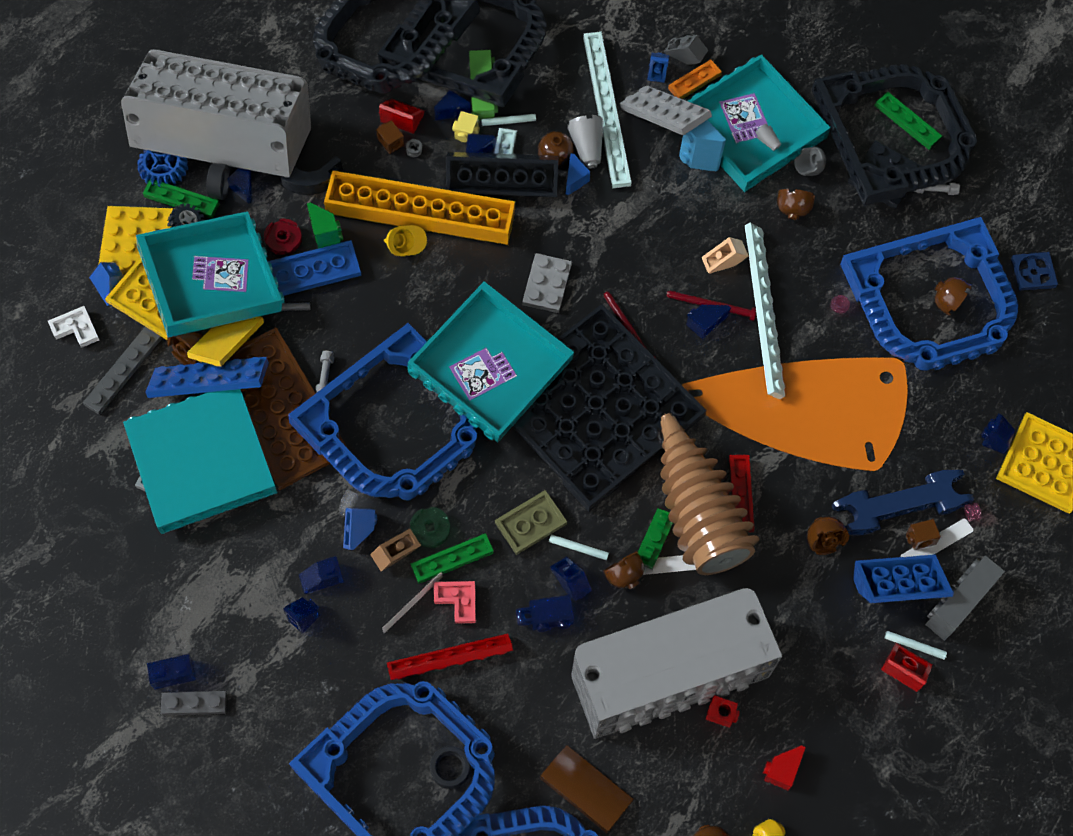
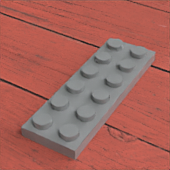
(665, 110)

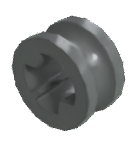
(417, 144)

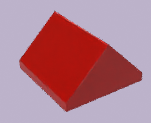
(403, 115)
(907, 667)

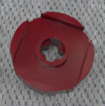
(285, 246)

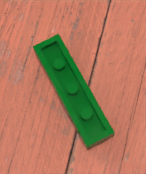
(908, 120)
(175, 196)
(452, 558)

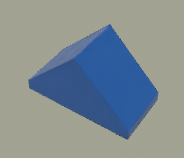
(577, 175)

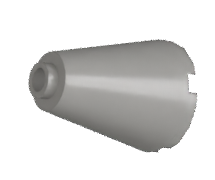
(587, 138)

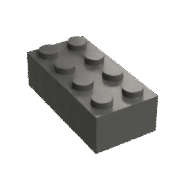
(967, 593)

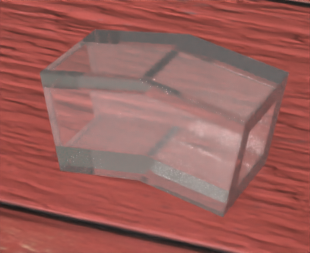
(348, 501)

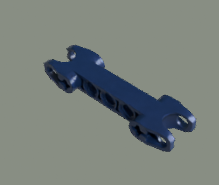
(936, 493)

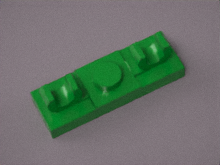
(655, 538)

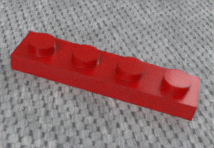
(741, 478)

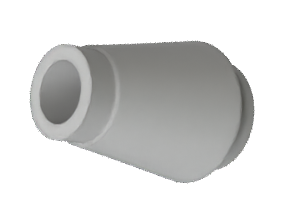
(768, 137)

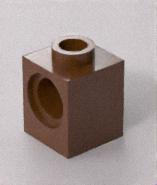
(390, 137)
(923, 534)

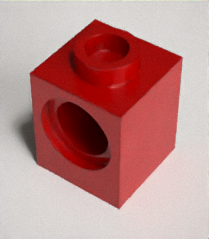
(714, 716)

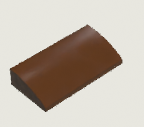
(586, 789)

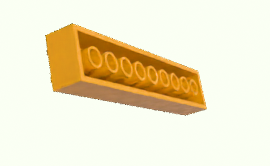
(420, 206)

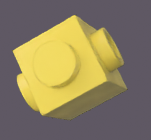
(465, 125)

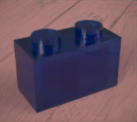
(171, 671)

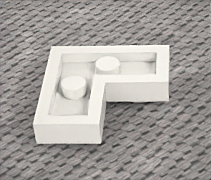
(74, 322)

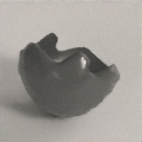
(810, 161)

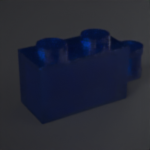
(547, 613)

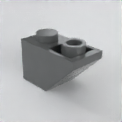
(687, 49)

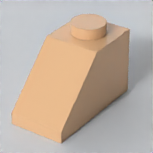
(725, 255)

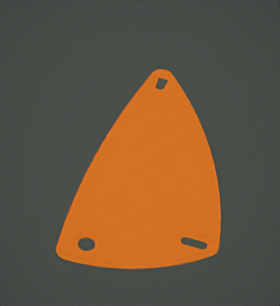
(825, 412)

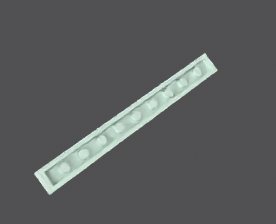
(607, 110)
(764, 309)

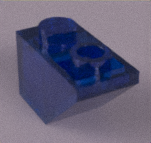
(998, 434)

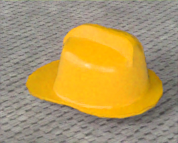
(406, 240)

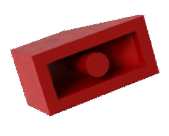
(783, 768)

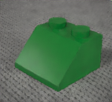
(325, 228)

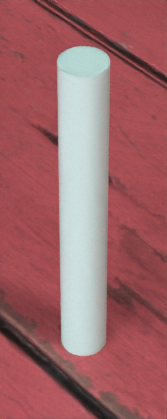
(508, 120)
(578, 547)
(915, 645)

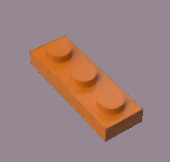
(695, 80)

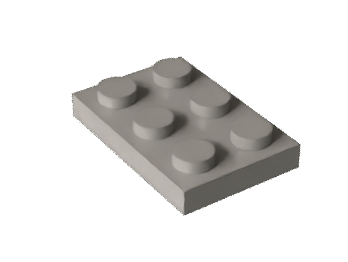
(547, 283)

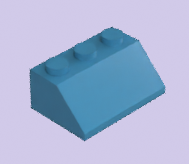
(702, 147)

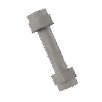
(952, 188)
(327, 359)

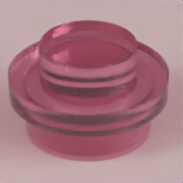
(840, 304)

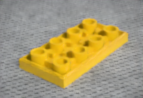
(224, 341)

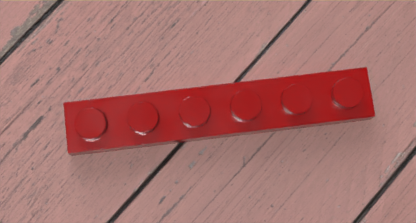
(449, 656)

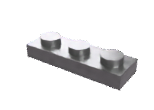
(193, 703)

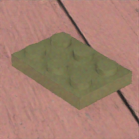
(530, 522)

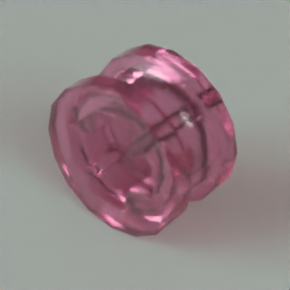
(972, 512)

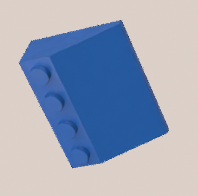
(901, 579)

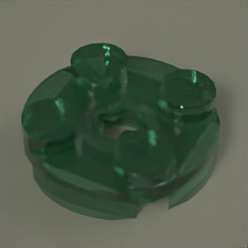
(441, 525)

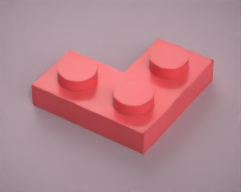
(460, 594)

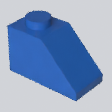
(658, 67)
(106, 278)
(358, 525)

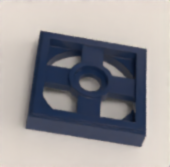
(1036, 283)

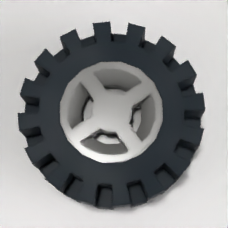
(184, 214)

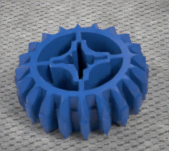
(162, 167)

